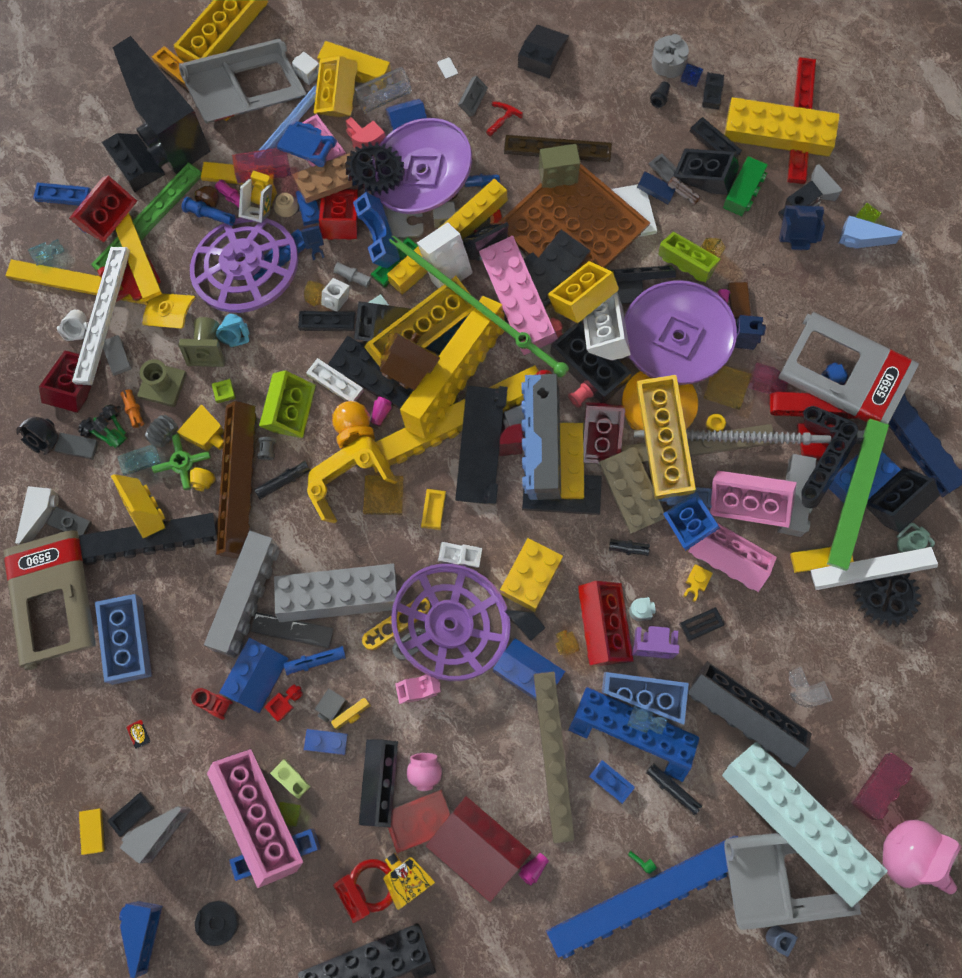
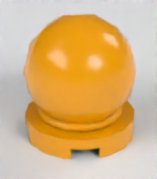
(351, 422)

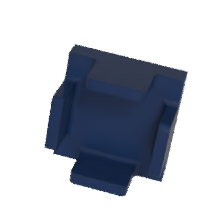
(802, 226)

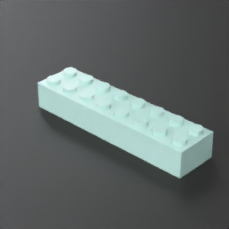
(804, 824)

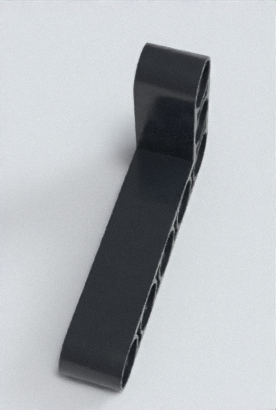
(830, 455)

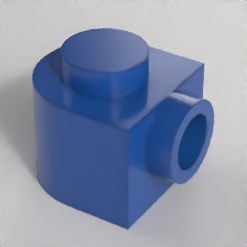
(836, 373)

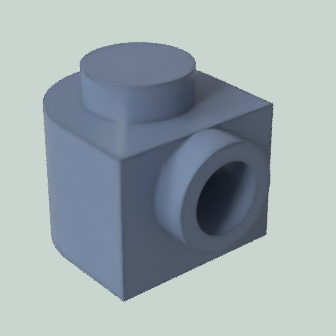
(781, 939)

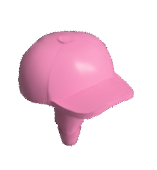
(920, 855)

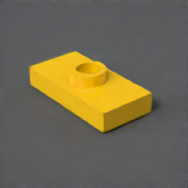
(351, 714)

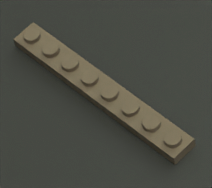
(701, 448)
(553, 757)

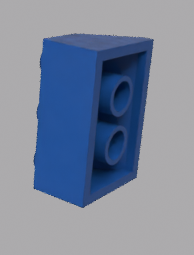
(520, 663)
(254, 675)

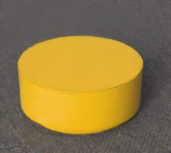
(715, 422)

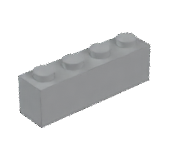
(799, 471)

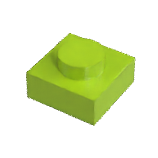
(223, 391)

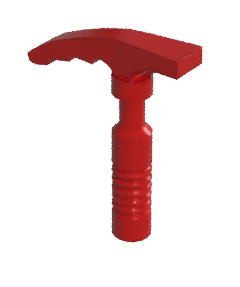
(510, 111)

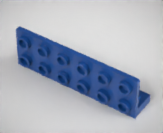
(612, 718)

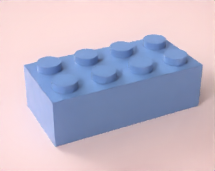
(123, 639)

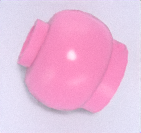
(424, 771)

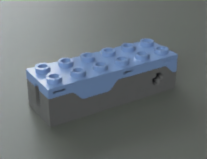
(542, 436)

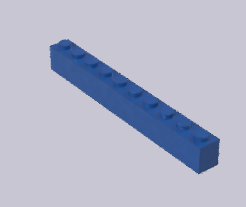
(639, 901)

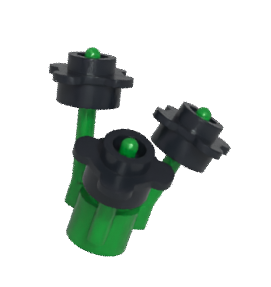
(114, 437)

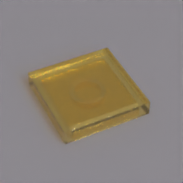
(728, 387)
(382, 496)

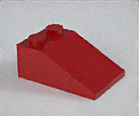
(338, 215)

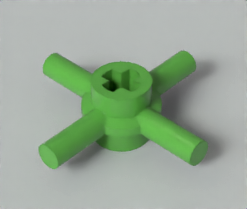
(175, 459)

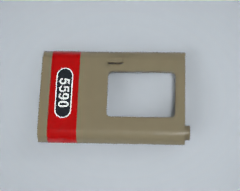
(44, 568)

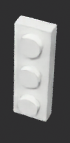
(334, 381)

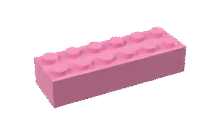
(518, 292)
(254, 818)

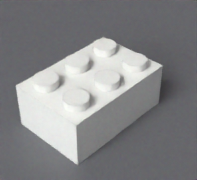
(446, 253)

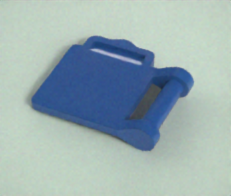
(303, 141)

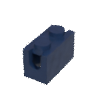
(749, 331)

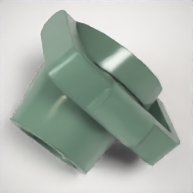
(913, 540)

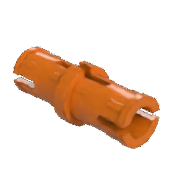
(132, 408)

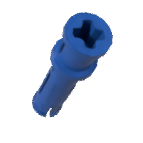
(200, 209)

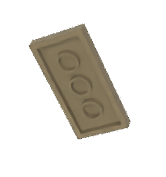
(632, 490)

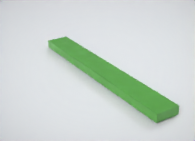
(157, 207)
(857, 495)

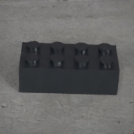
(600, 374)

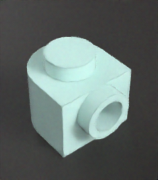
(642, 609)

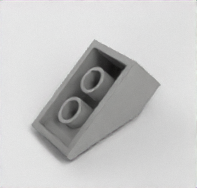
(149, 838)

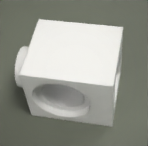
(306, 68)
(335, 295)

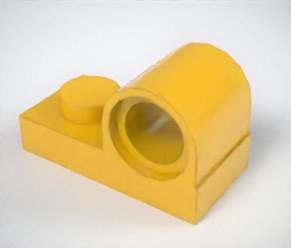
(260, 182)

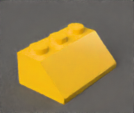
(335, 86)
(139, 504)

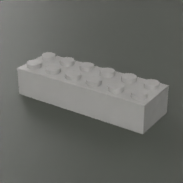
(335, 592)
(242, 595)

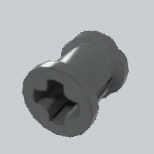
(266, 448)

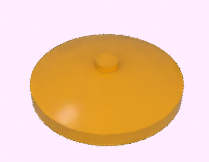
(632, 407)

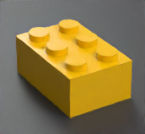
(583, 291)
(531, 575)

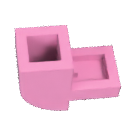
(417, 688)

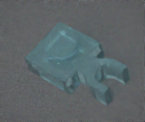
(44, 253)

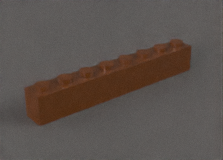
(236, 479)

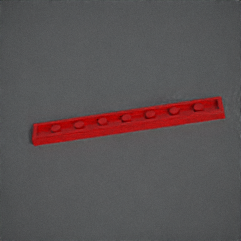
(803, 99)

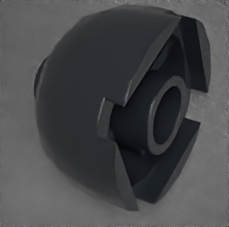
(38, 434)

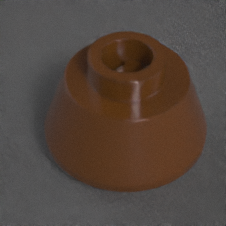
(208, 195)

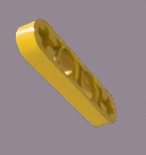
(400, 626)

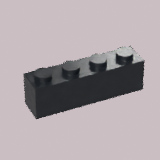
(378, 783)

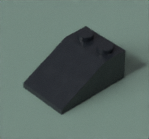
(542, 51)
(708, 170)
(484, 238)

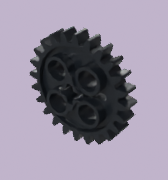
(362, 171)
(904, 601)

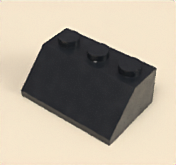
(132, 160)
(903, 499)

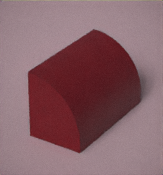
(511, 441)

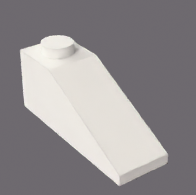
(36, 512)

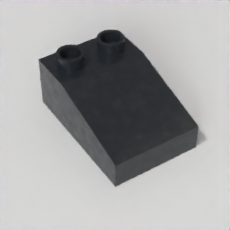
(167, 118)

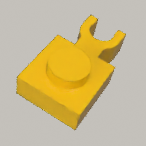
(697, 579)

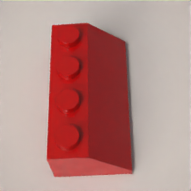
(605, 623)

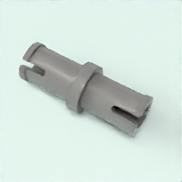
(352, 274)

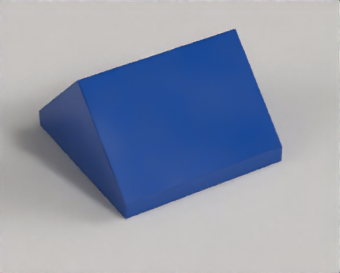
(405, 113)

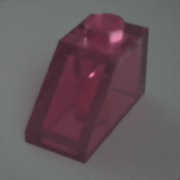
(765, 379)

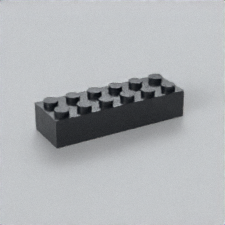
(750, 714)

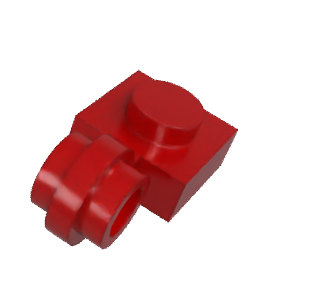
(280, 705)

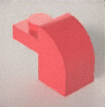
(370, 133)

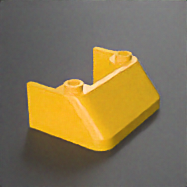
(360, 452)

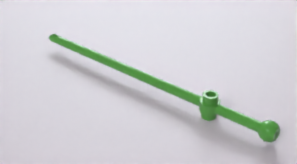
(559, 368)

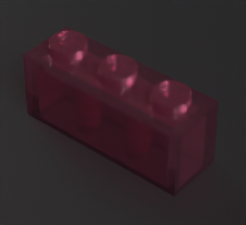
(269, 162)
(882, 786)

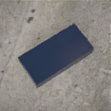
(655, 187)

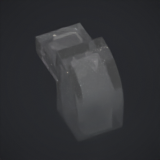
(807, 695)

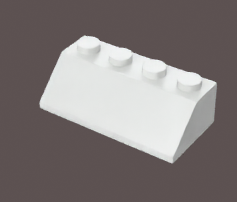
(607, 330)

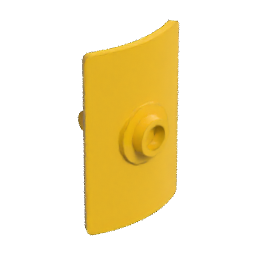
(167, 310)

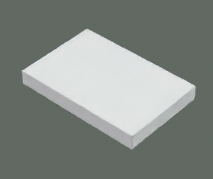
(640, 202)

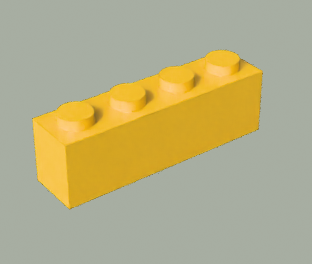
(367, 66)

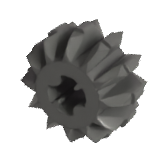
(161, 431)

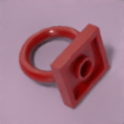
(353, 895)

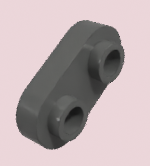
(419, 631)

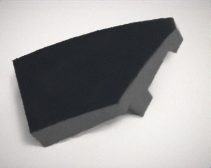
(526, 622)

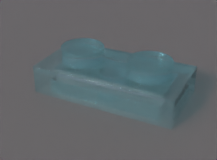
(139, 459)

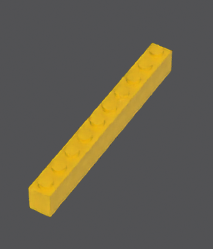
(403, 444)

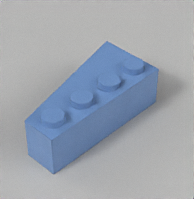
(654, 695)

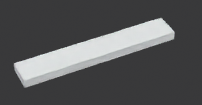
(875, 568)

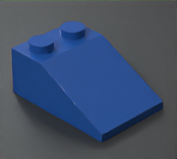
(691, 521)
(138, 932)

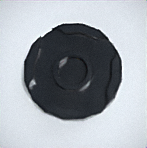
(216, 923)

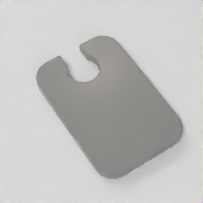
(400, 227)

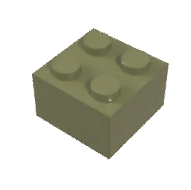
(559, 166)

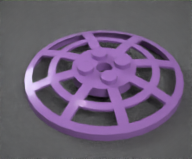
(245, 269)
(455, 612)

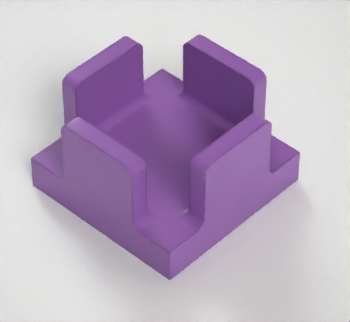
(656, 643)

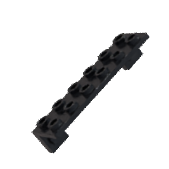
(480, 444)
(384, 958)

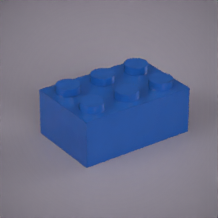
(885, 471)

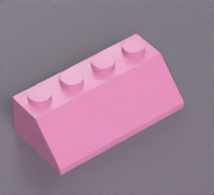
(753, 498)
(735, 557)

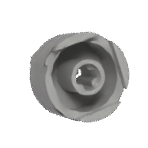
(670, 56)

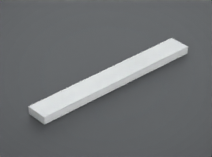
(101, 316)

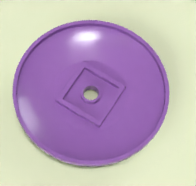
(433, 146)
(684, 309)

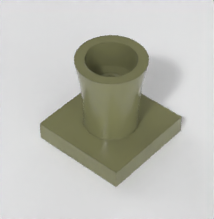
(203, 348)
(160, 383)

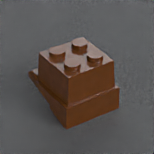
(407, 360)

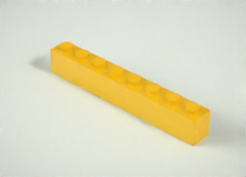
(464, 221)

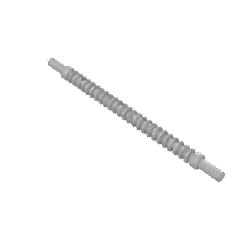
(806, 438)

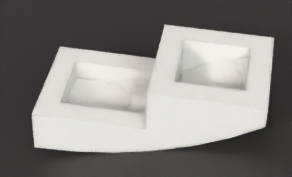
(460, 555)

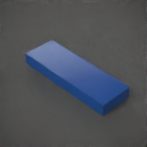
(60, 193)

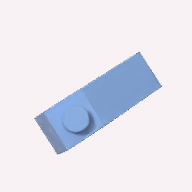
(862, 233)

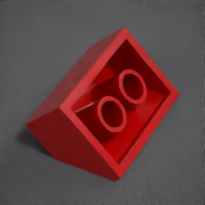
(103, 209)

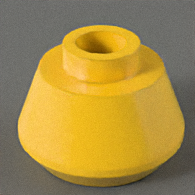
(201, 479)

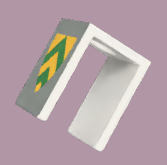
(245, 203)

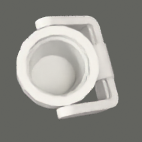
(73, 326)

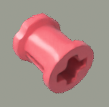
(580, 395)

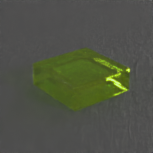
(868, 213)
(290, 813)

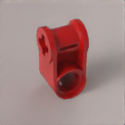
(214, 705)

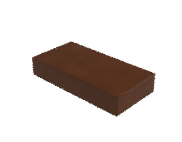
(739, 299)

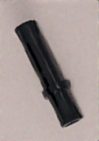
(285, 478)
(665, 782)

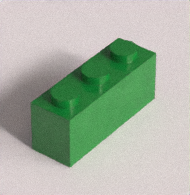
(745, 186)

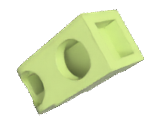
(290, 779)

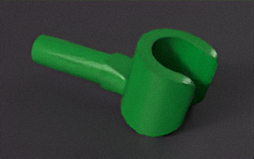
(647, 866)

